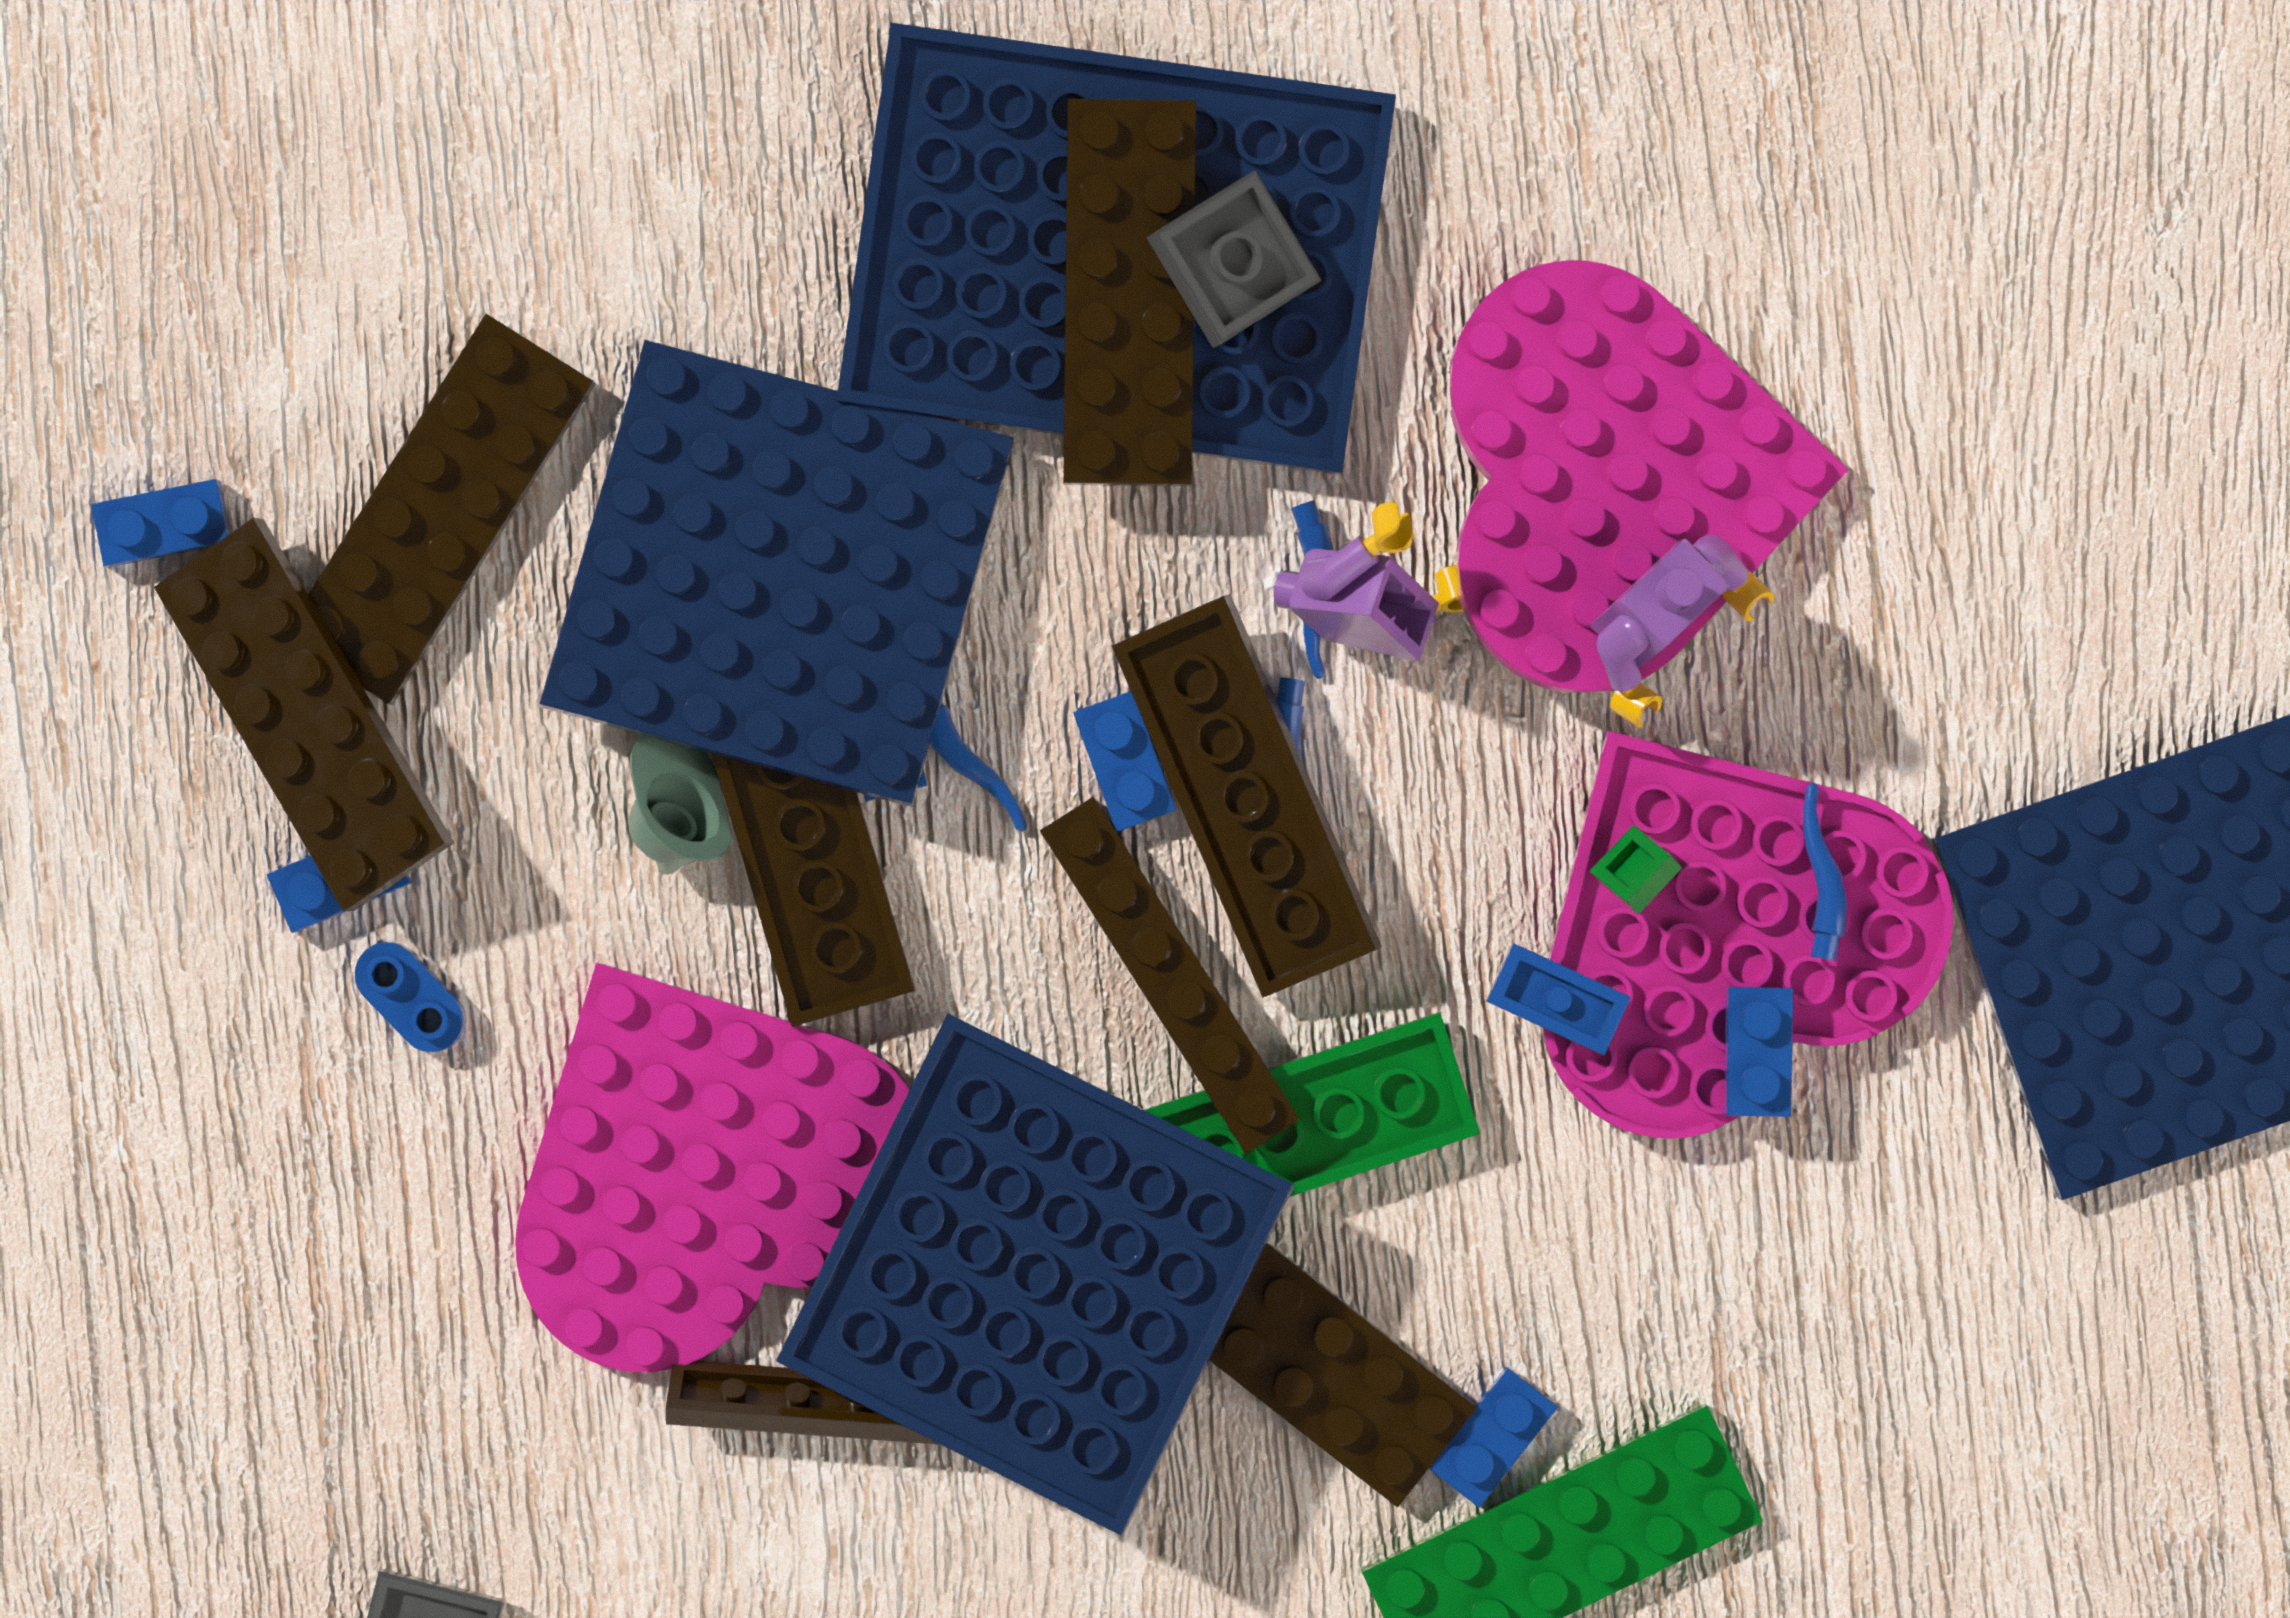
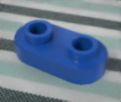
(409, 996)

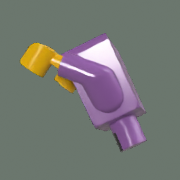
(1367, 596)
(1661, 607)

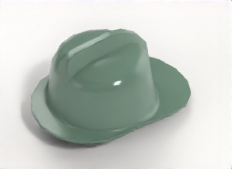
(677, 805)

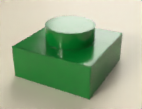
(1635, 869)

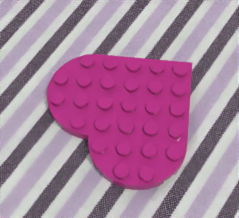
(1600, 451)
(1735, 920)
(691, 1169)

